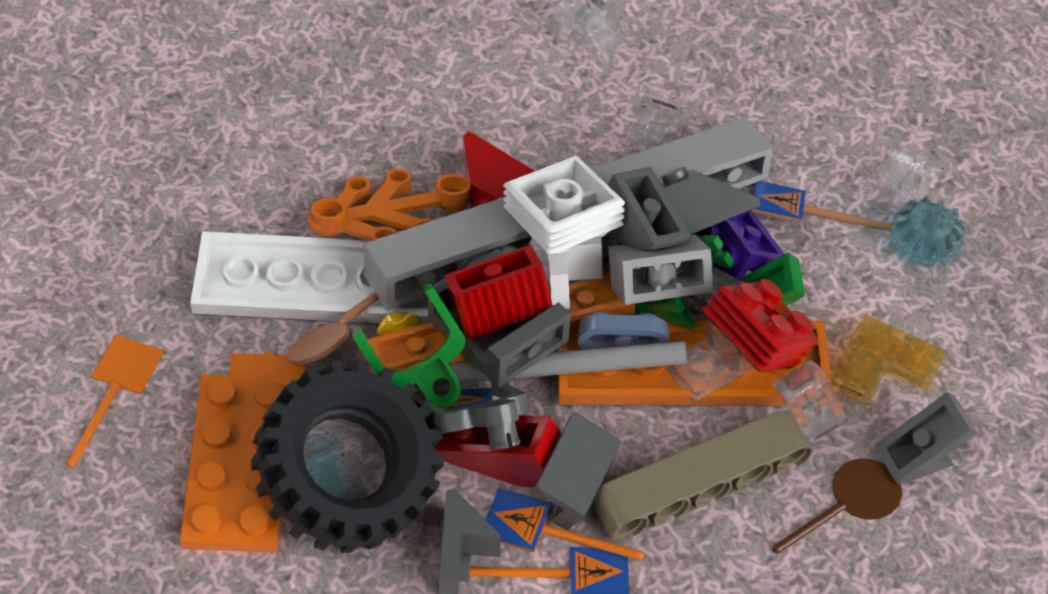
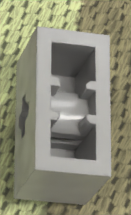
(660, 273)

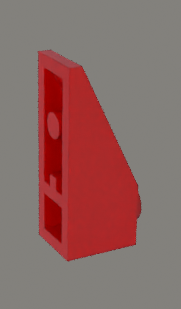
(514, 465)

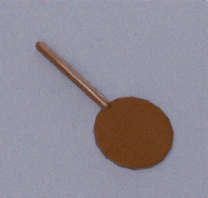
(862, 490)

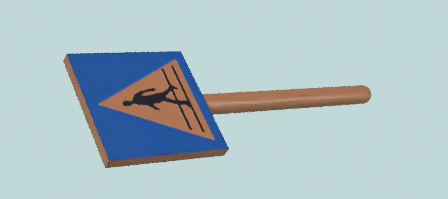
(789, 205)

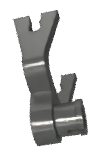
(495, 415)

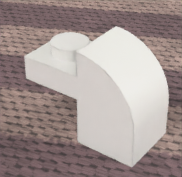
(577, 263)

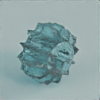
(928, 232)

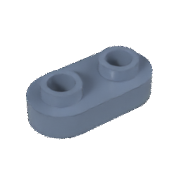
(611, 330)

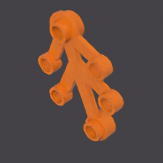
(337, 216)

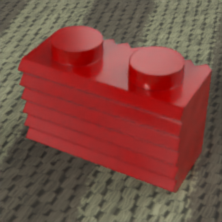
(499, 292)

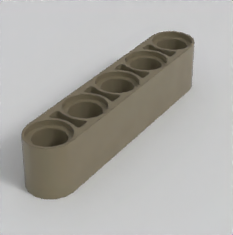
(700, 473)

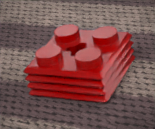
(761, 324)

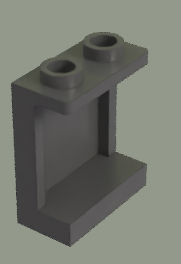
(511, 347)

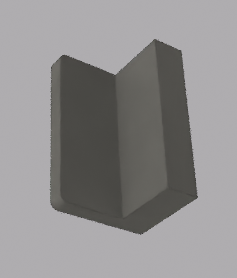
(576, 469)

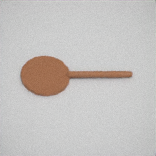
(326, 337)

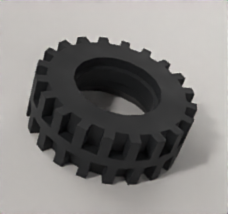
(380, 410)

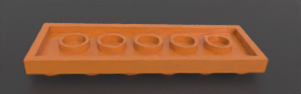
(659, 387)

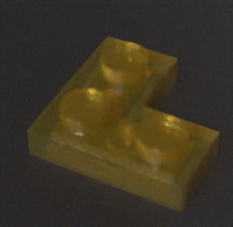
(881, 350)

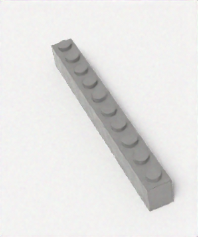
(423, 254)

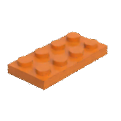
(221, 493)

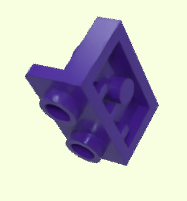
(745, 242)

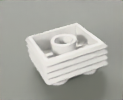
(563, 205)

